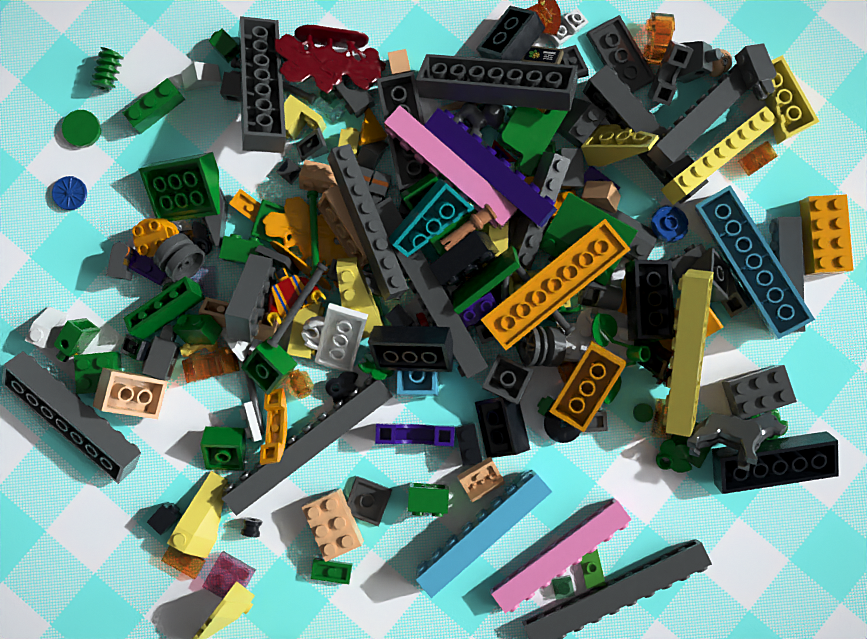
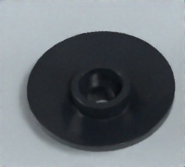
(557, 433)

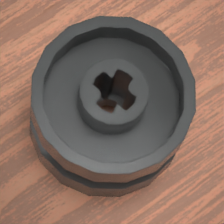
(179, 257)

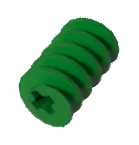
(106, 69)

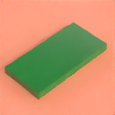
(485, 279)

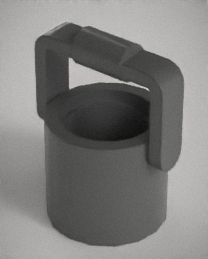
(604, 297)

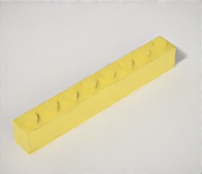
(718, 155)

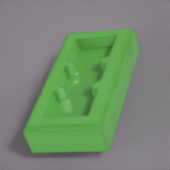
(592, 570)

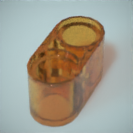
(758, 158)

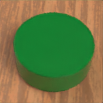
(643, 412)

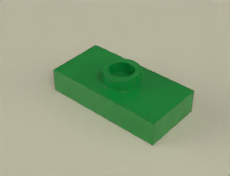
(331, 571)

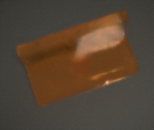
(658, 429)

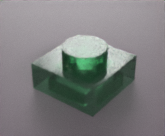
(563, 587)

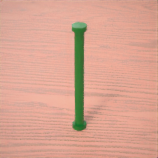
(312, 196)

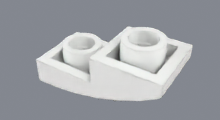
(570, 25)

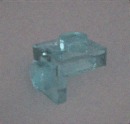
(325, 110)

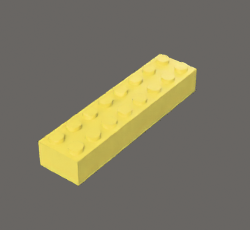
(689, 351)

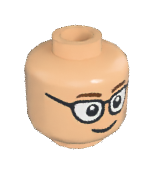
(723, 65)

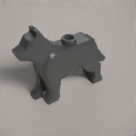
(736, 434)

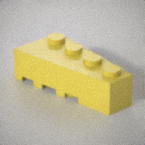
(788, 104)
(356, 293)

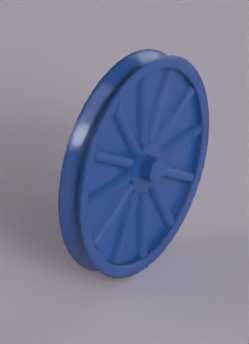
(69, 193)

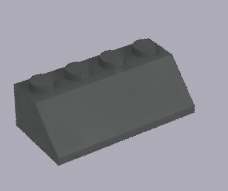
(643, 241)

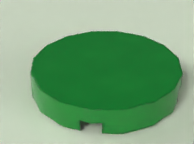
(81, 128)

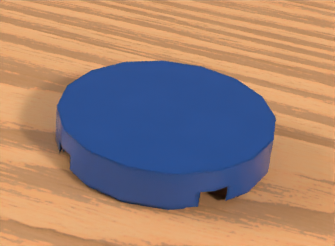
(669, 224)

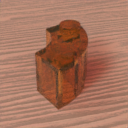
(659, 33)
(206, 366)

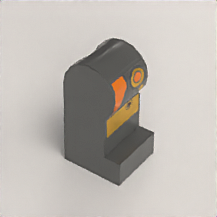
(119, 261)

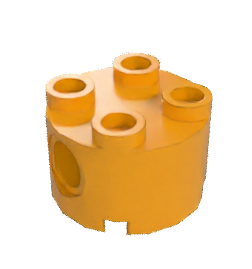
(151, 234)

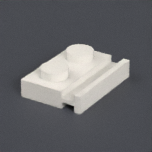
(252, 430)

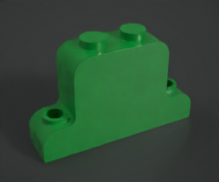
(528, 134)

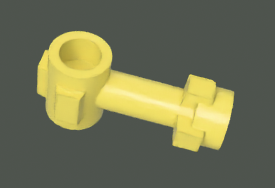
(188, 349)

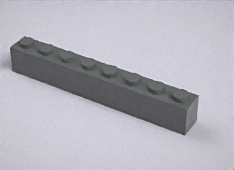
(698, 118)
(367, 222)

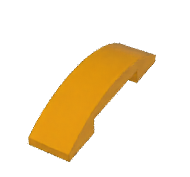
(276, 427)

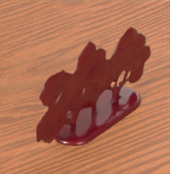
(324, 62)

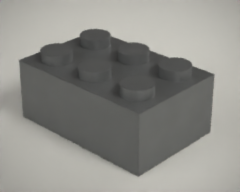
(759, 391)

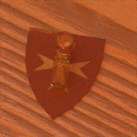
(549, 14)

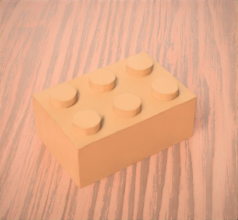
(129, 393)
(333, 524)

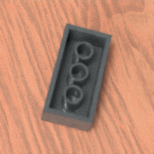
(250, 298)

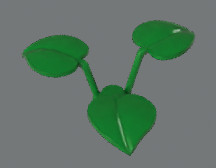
(603, 330)

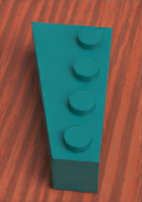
(429, 217)

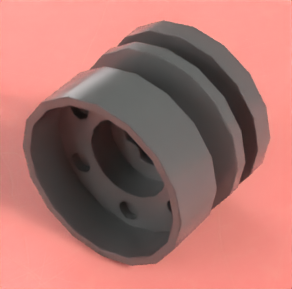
(543, 347)

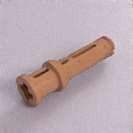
(476, 222)

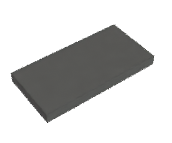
(619, 51)

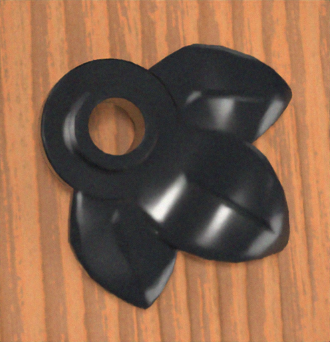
(198, 236)
(345, 384)

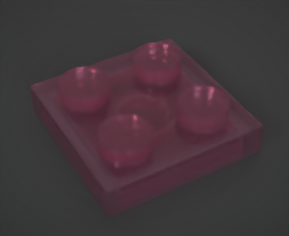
(225, 574)

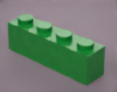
(164, 308)

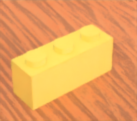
(296, 343)

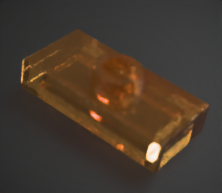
(185, 563)

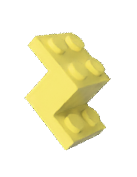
(298, 115)

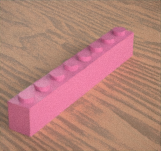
(448, 166)
(560, 555)

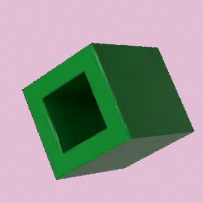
(224, 45)

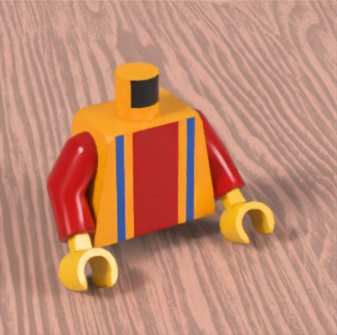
(285, 294)

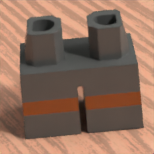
(377, 183)

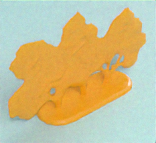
(297, 224)

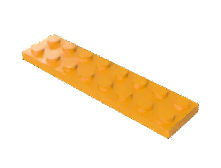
(555, 284)

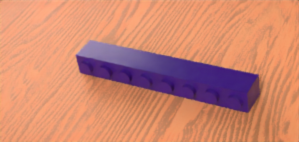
(492, 169)

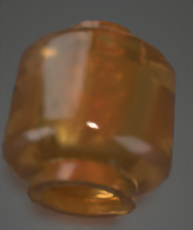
(299, 384)

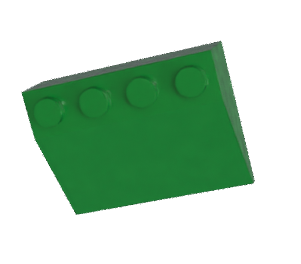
(183, 187)
(574, 221)

